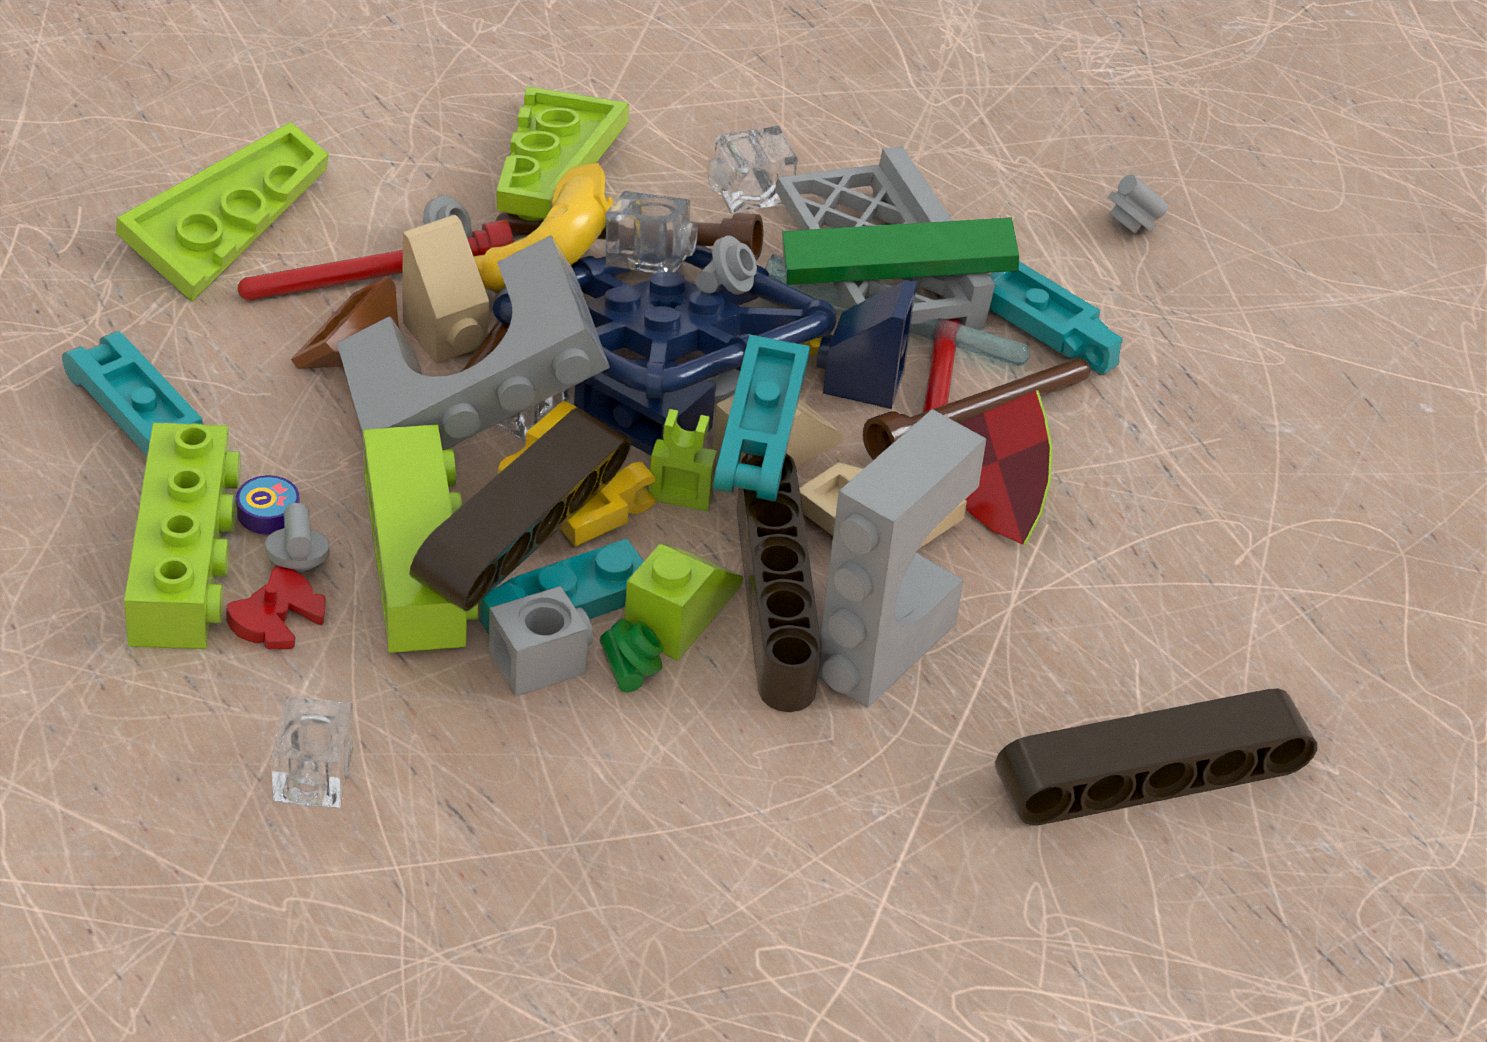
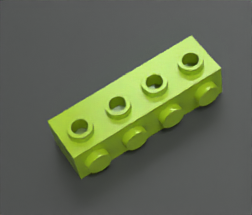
(407, 501)
(179, 536)

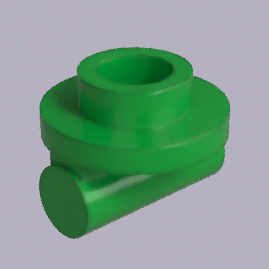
(631, 653)

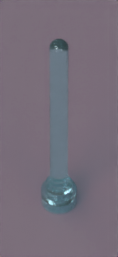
(961, 335)

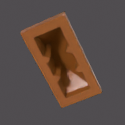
(355, 314)

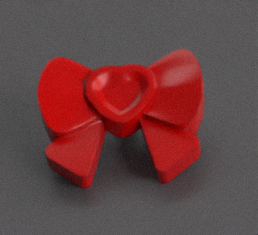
(264, 613)

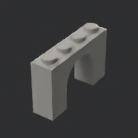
(542, 354)
(880, 594)

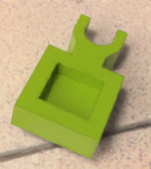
(682, 467)

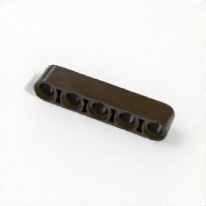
(519, 509)
(779, 592)
(1154, 756)

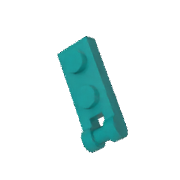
(127, 387)
(762, 416)

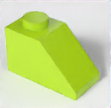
(678, 596)

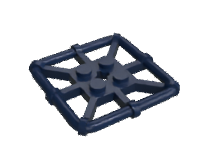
(675, 318)

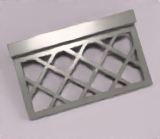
(900, 198)

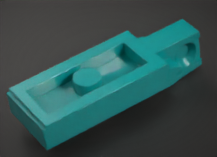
(1055, 317)
(590, 580)

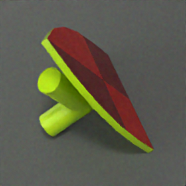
(1014, 467)

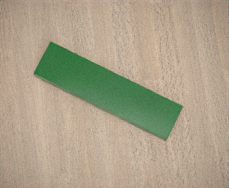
(900, 251)

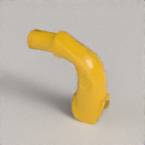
(573, 222)

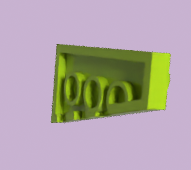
(551, 137)
(220, 211)

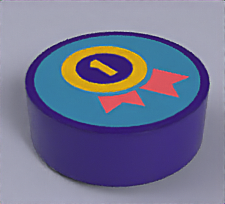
(263, 503)

